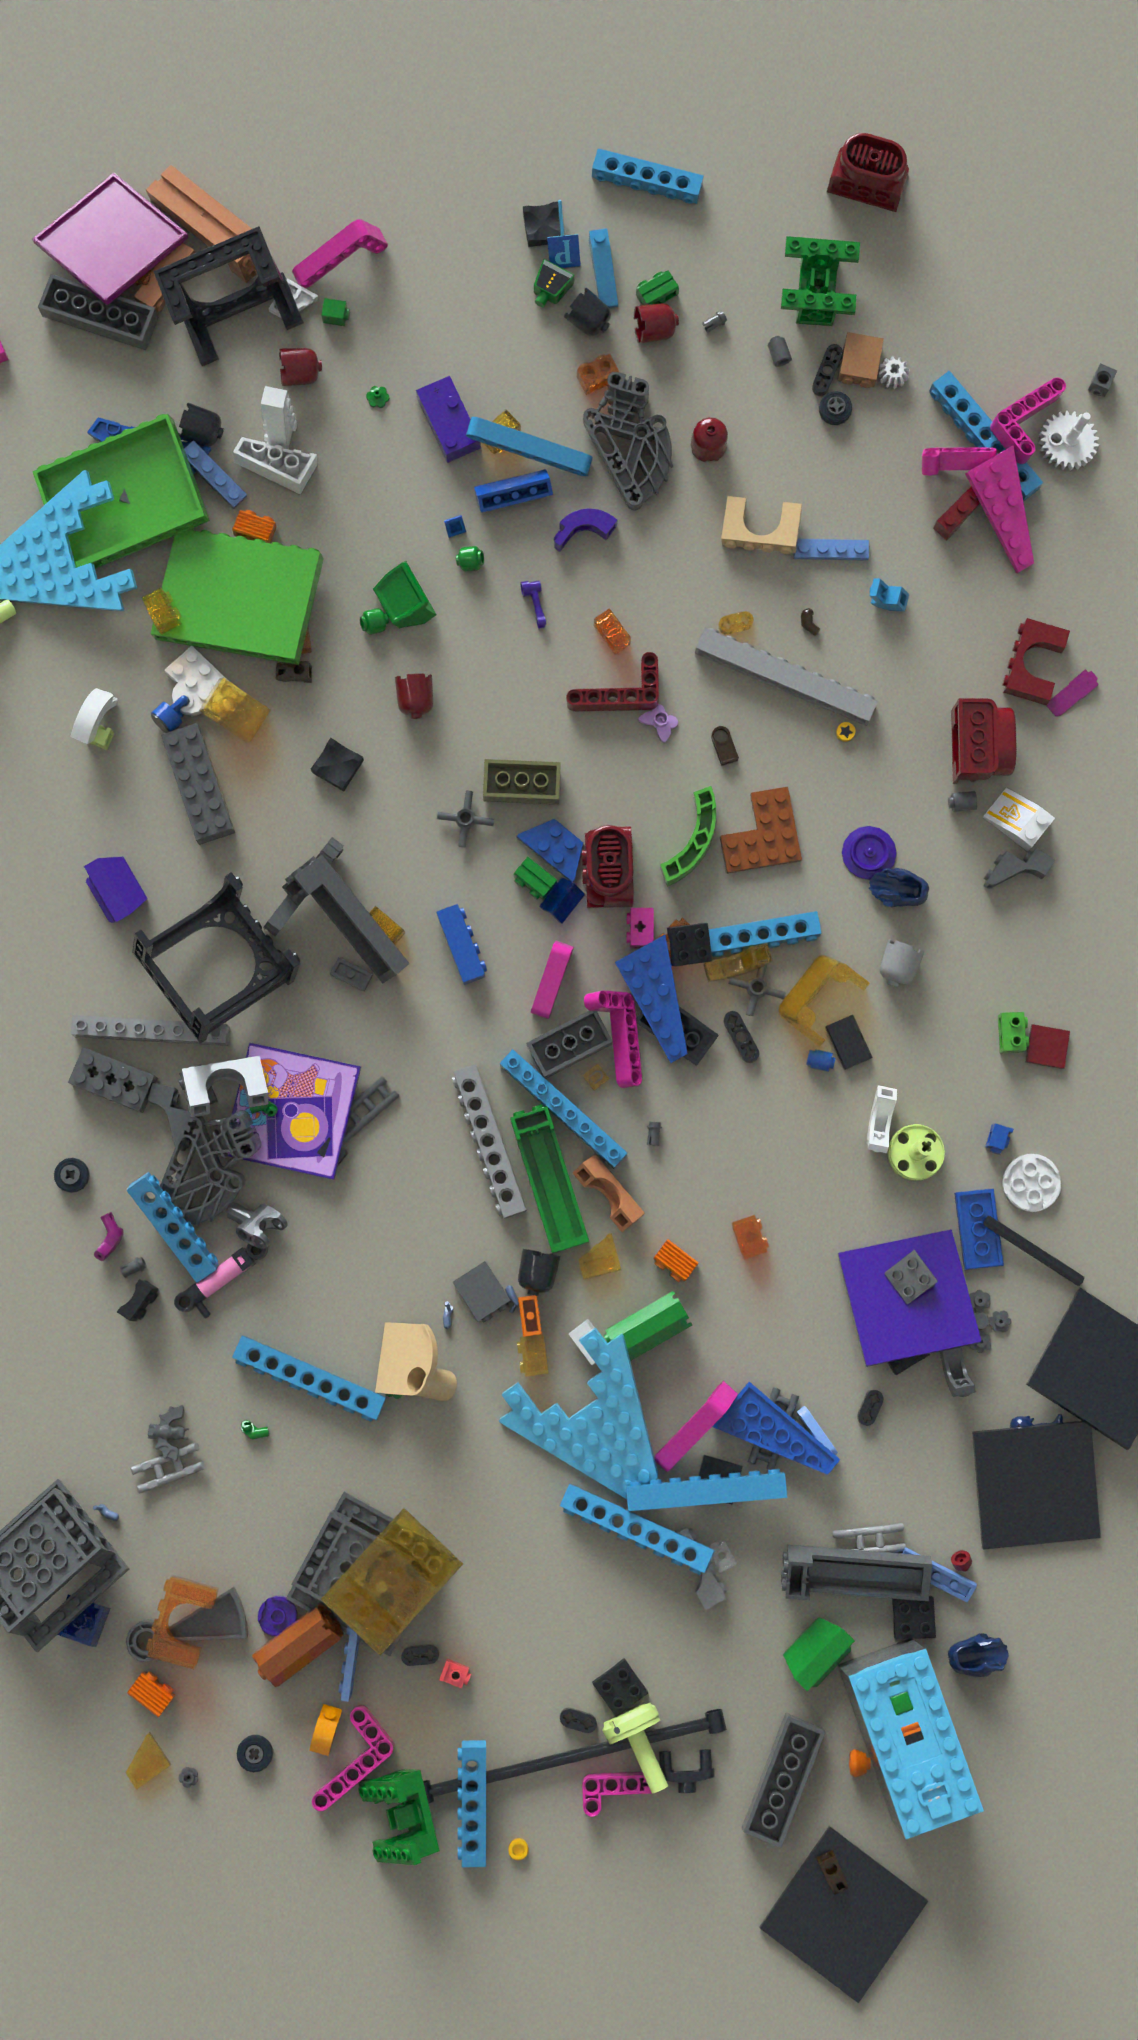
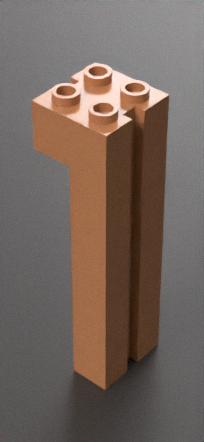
(200, 215)

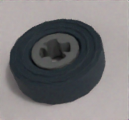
(244, 1751)

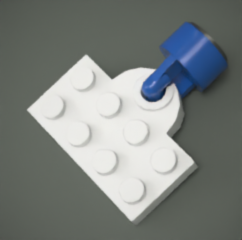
(193, 681)

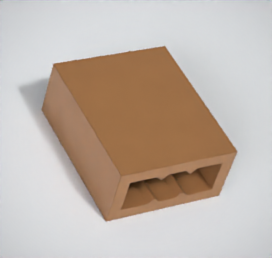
(860, 360)

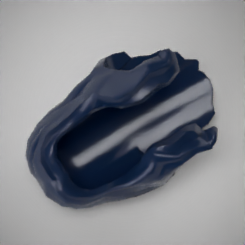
(899, 888)
(978, 1656)

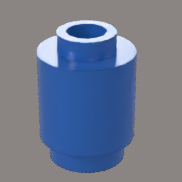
(820, 1060)

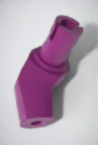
(112, 1238)

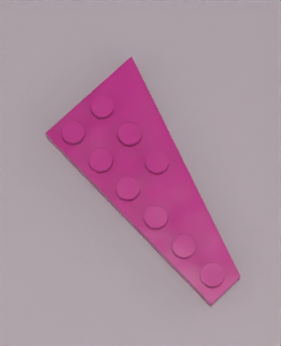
(1000, 495)

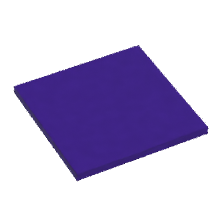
(929, 1324)

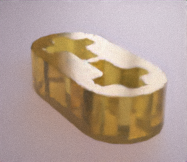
(735, 618)

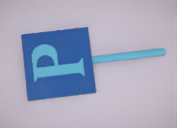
(564, 249)

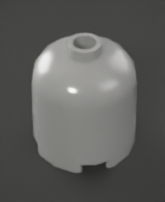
(900, 963)

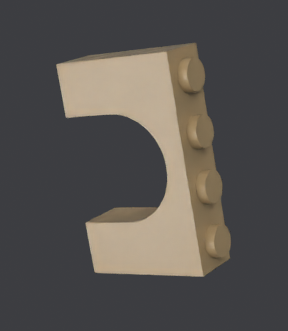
(782, 539)

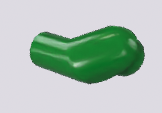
(270, 1109)
(252, 1431)

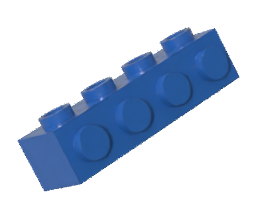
(513, 490)
(461, 944)

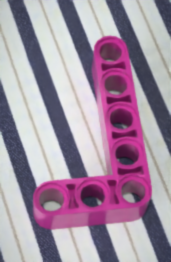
(337, 249)
(1006, 423)
(624, 1033)
(696, 1426)
(358, 1764)

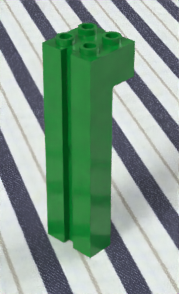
(549, 1178)

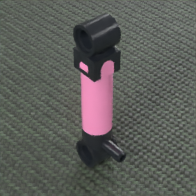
(225, 1272)

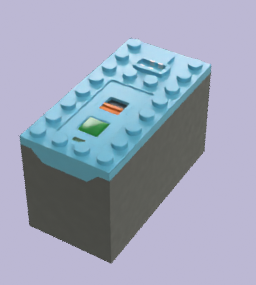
(910, 1738)

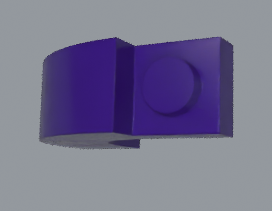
(584, 520)

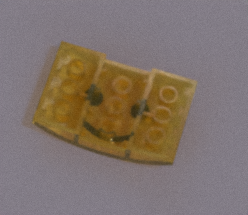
(392, 1581)

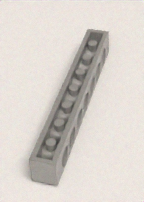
(143, 1030)
(471, 1075)

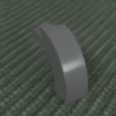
(956, 1373)

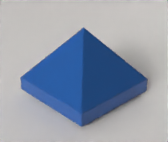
(455, 526)

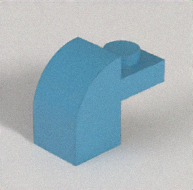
(888, 597)

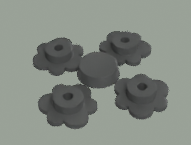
(983, 1321)

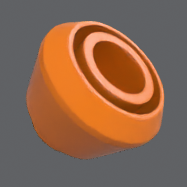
(858, 1763)

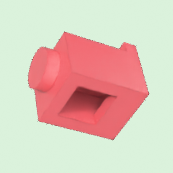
(452, 1666)

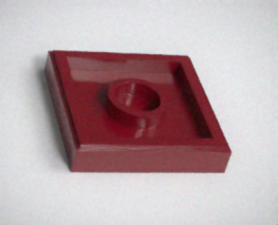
(1047, 1046)

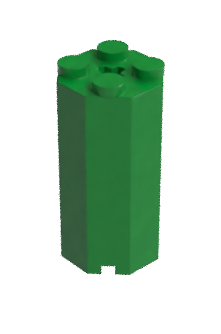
(650, 1325)

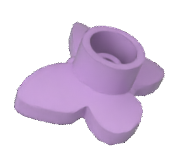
(660, 721)

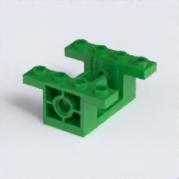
(819, 267)
(414, 1813)

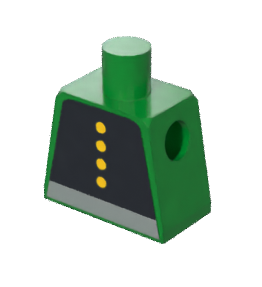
(551, 283)

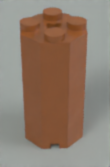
(297, 1645)

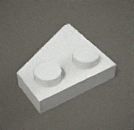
(301, 296)

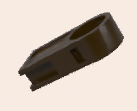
(725, 750)

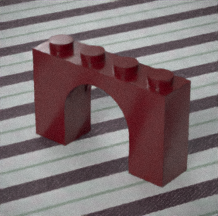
(1019, 681)

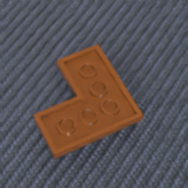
(773, 840)

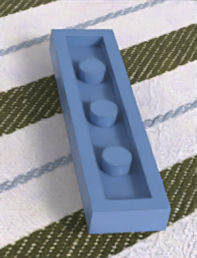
(214, 475)
(832, 549)
(949, 1580)
(349, 1667)

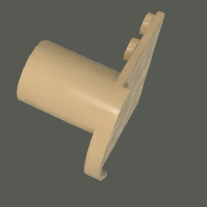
(410, 1364)

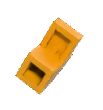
(325, 1730)

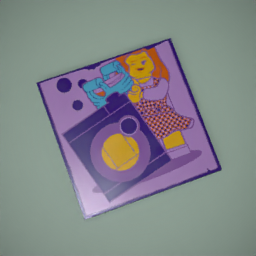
(312, 1105)

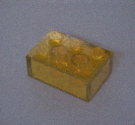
(234, 710)

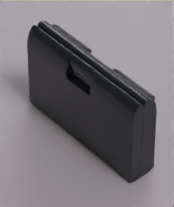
(848, 1042)

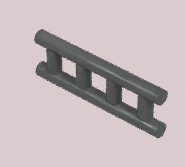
(374, 1110)
(772, 1459)

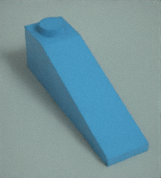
(603, 266)

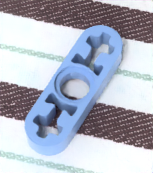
(815, 1429)

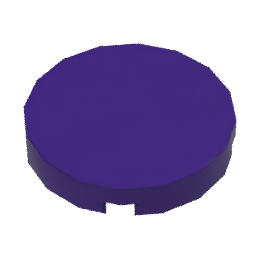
(276, 1615)

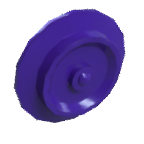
(868, 852)

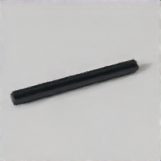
(1033, 1250)

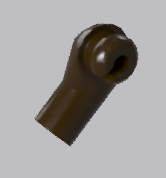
(807, 621)

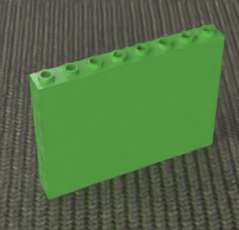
(157, 482)
(241, 594)

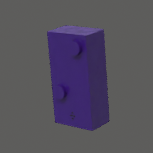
(447, 418)

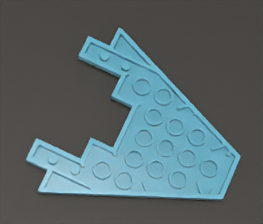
(39, 559)
(605, 1437)

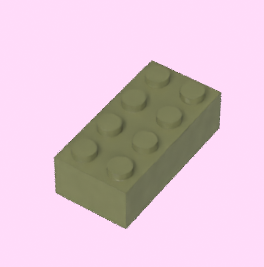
(521, 781)

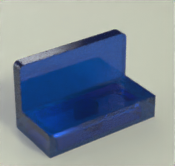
(562, 899)

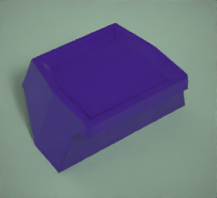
(114, 887)

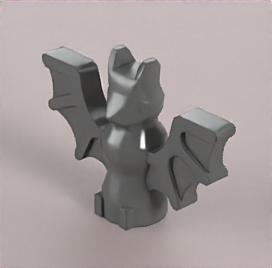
(164, 1432)

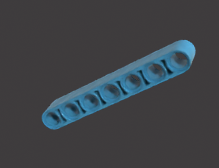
(529, 446)

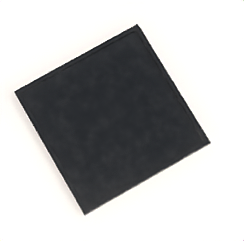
(1093, 1368)
(1036, 1484)
(845, 1933)

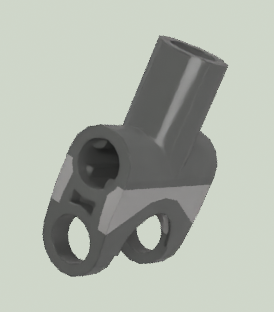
(255, 1223)

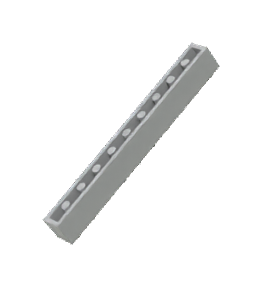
(786, 676)

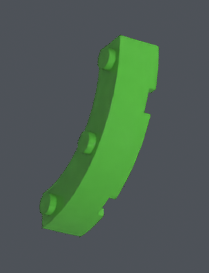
(699, 843)

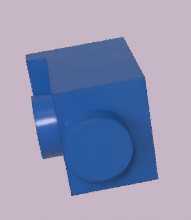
(998, 1138)

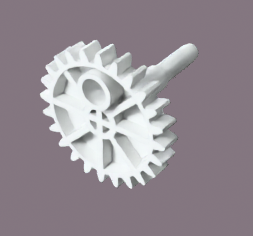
(1074, 440)

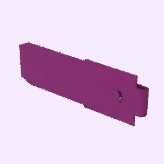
(1077, 689)

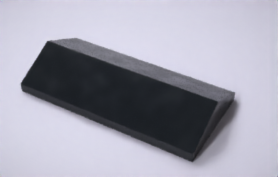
(697, 1035)

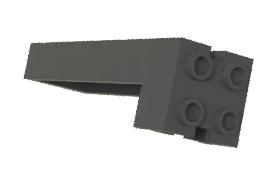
(348, 914)
(854, 1573)

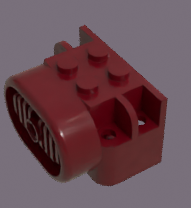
(870, 171)
(982, 740)
(608, 867)

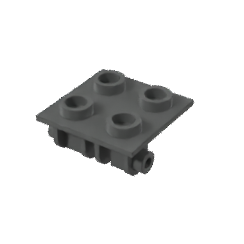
(911, 1277)

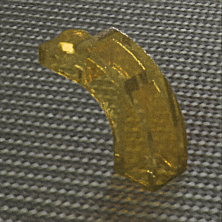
(738, 964)

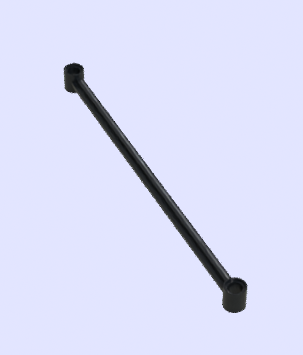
(713, 1722)

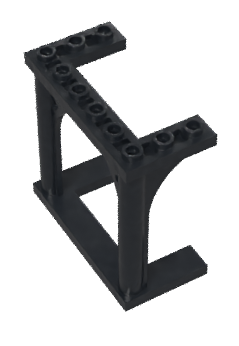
(200, 315)
(226, 900)

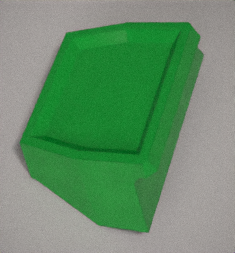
(404, 598)
(817, 1652)

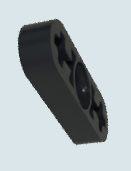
(826, 362)
(739, 1021)

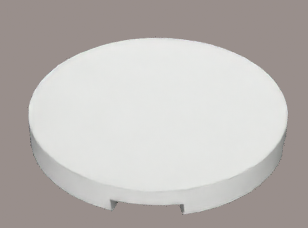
(1031, 1182)

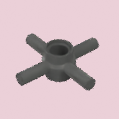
(465, 811)
(755, 995)

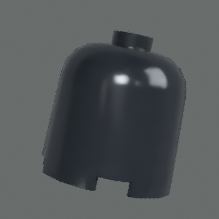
(589, 313)
(200, 425)
(537, 1271)

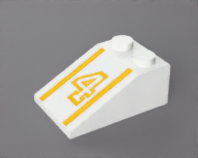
(1018, 818)

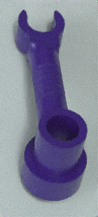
(532, 589)

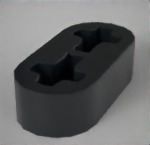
(866, 1405)
(420, 1650)
(580, 1715)

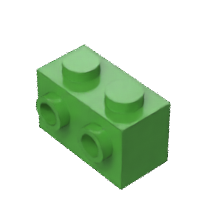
(1012, 1032)

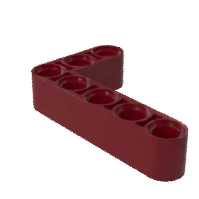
(621, 694)

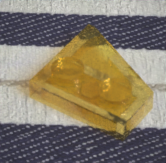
(600, 1259)
(147, 1762)

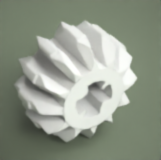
(894, 366)

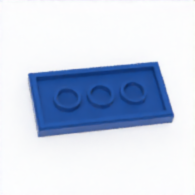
(979, 1244)

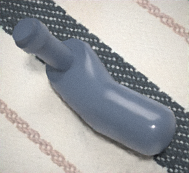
(512, 1296)
(446, 1316)
(106, 1512)

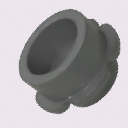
(193, 1777)

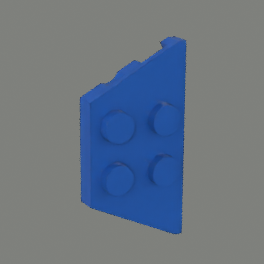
(555, 846)

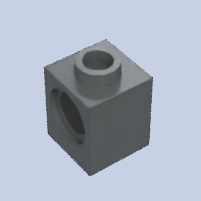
(1102, 373)

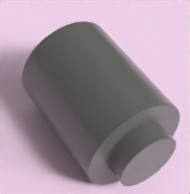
(779, 351)
(963, 801)

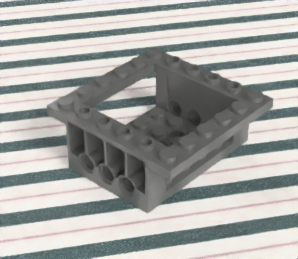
(75, 1541)
(337, 1543)

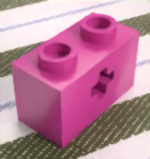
(641, 916)

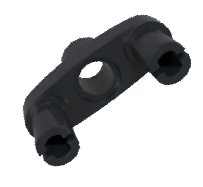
(687, 1779)

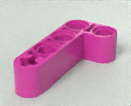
(954, 458)
(551, 979)
(601, 1788)

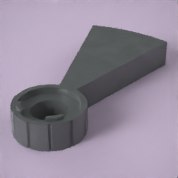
(287, 907)
(224, 1621)

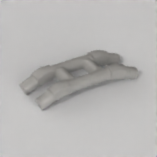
(164, 1479)
(878, 1531)

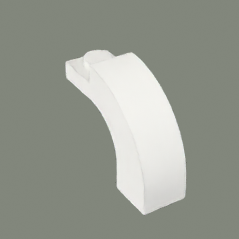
(91, 715)
(881, 1119)

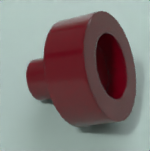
(961, 1560)

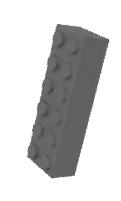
(80, 308)
(198, 784)
(783, 1780)

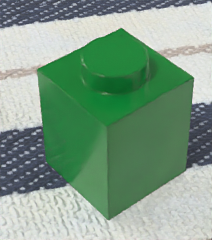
(335, 312)

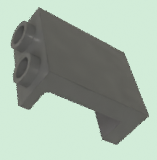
(482, 1292)

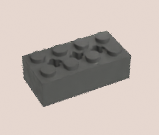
(571, 1031)
(100, 1085)

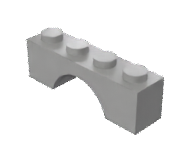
(708, 1590)

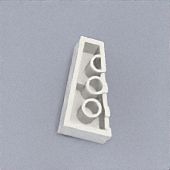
(278, 417)
(280, 465)

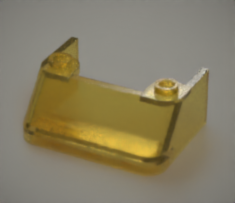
(795, 1004)

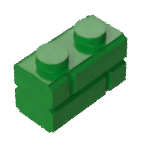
(658, 289)
(534, 878)

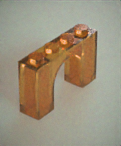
(163, 1644)

